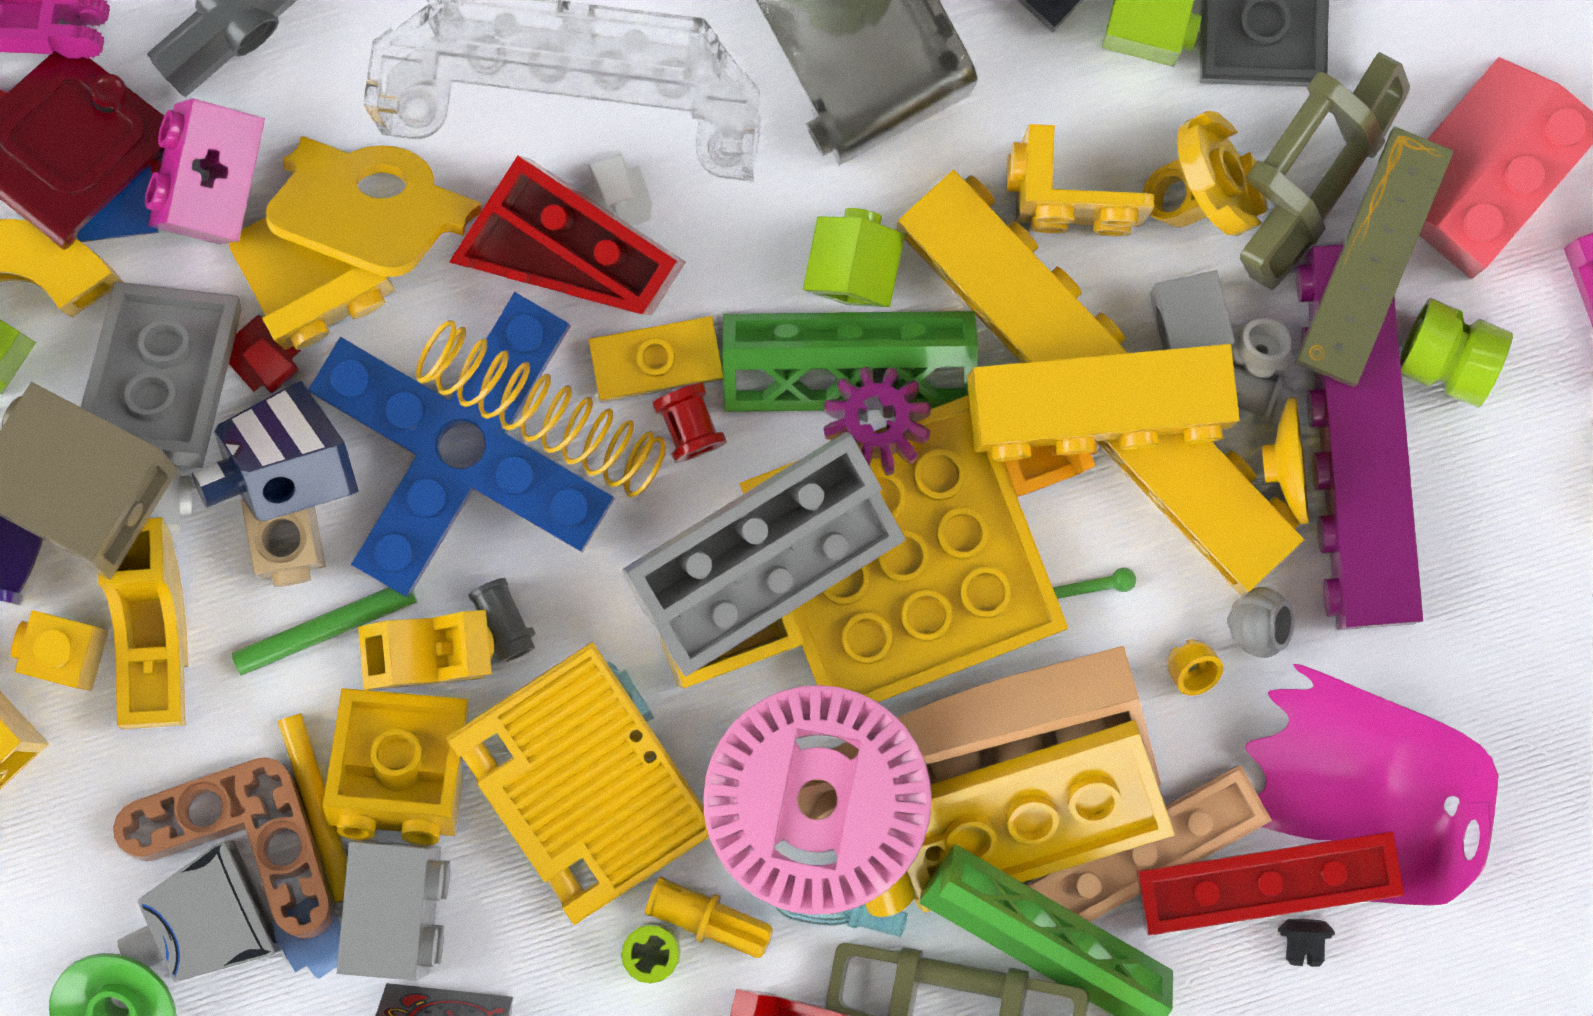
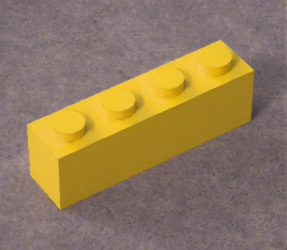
(1103, 399)

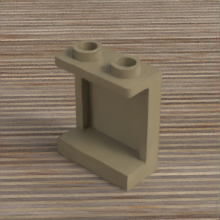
(77, 478)

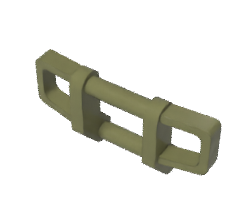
(1299, 219)
(916, 969)

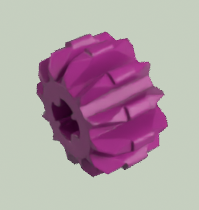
(891, 404)

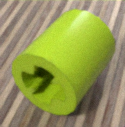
(660, 970)

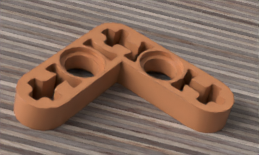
(239, 813)

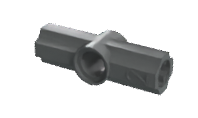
(213, 37)

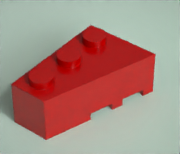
(564, 241)

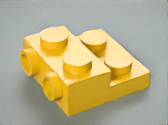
(395, 766)

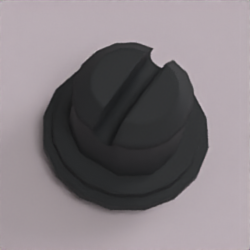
(1304, 938)

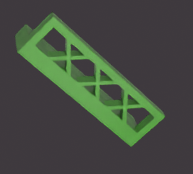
(843, 346)
(1047, 936)

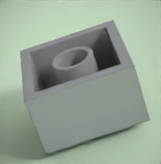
(392, 910)

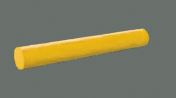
(312, 794)

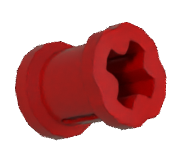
(689, 422)

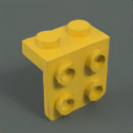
(1051, 210)
(303, 288)

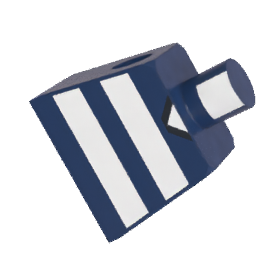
(278, 457)

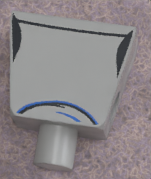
(203, 918)

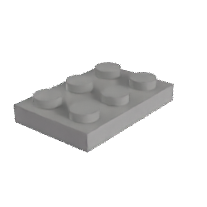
(163, 366)

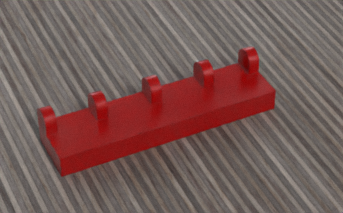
(1270, 883)

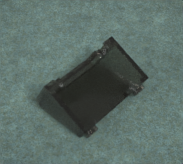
(870, 66)

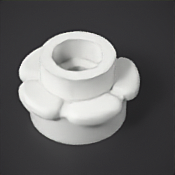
(1268, 337)

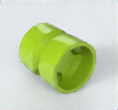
(1454, 352)

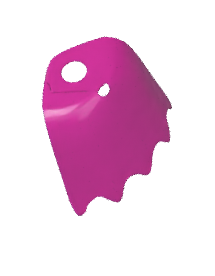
(1376, 767)

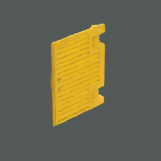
(583, 782)

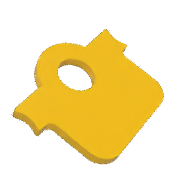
(381, 235)

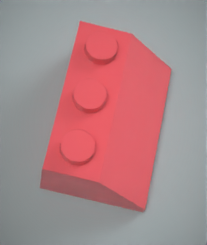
(1511, 149)

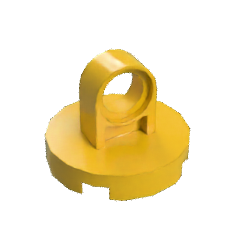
(1212, 179)

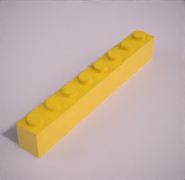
(1042, 320)

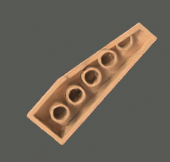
(1011, 720)

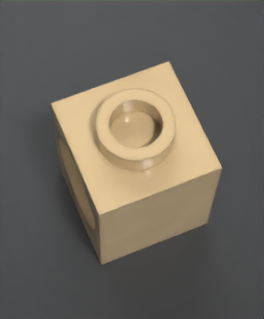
(291, 568)

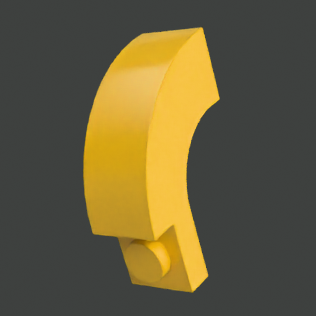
(69, 276)
(149, 631)

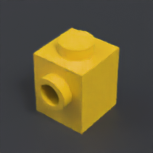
(58, 650)

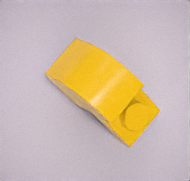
(426, 650)

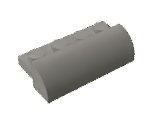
(764, 554)

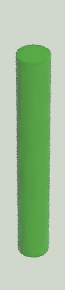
(320, 629)

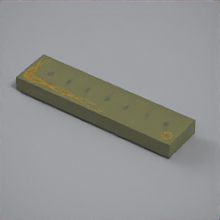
(1374, 257)

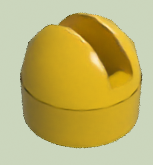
(1202, 678)

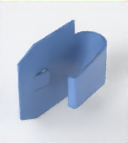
(316, 953)

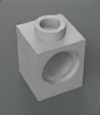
(1191, 312)

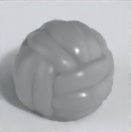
(1262, 622)

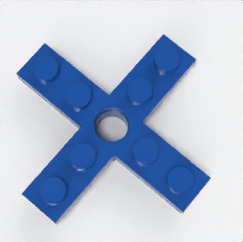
(433, 490)

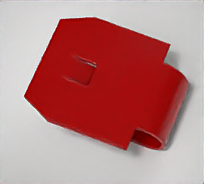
(260, 358)

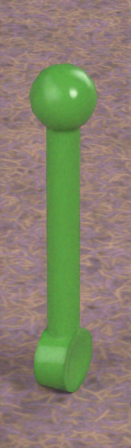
(1122, 580)

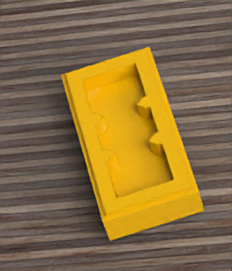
(655, 359)

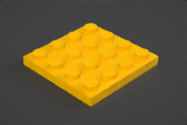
(947, 595)

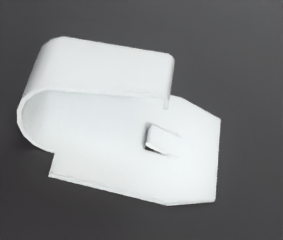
(619, 189)

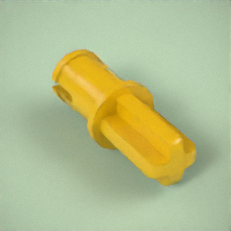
(708, 918)

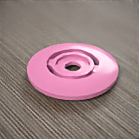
(756, 789)

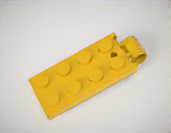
(1041, 812)

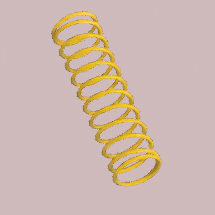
(635, 459)

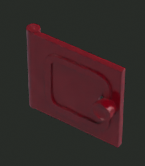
(64, 154)

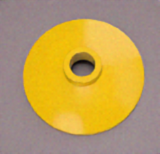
(1285, 461)

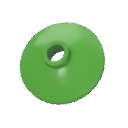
(91, 981)

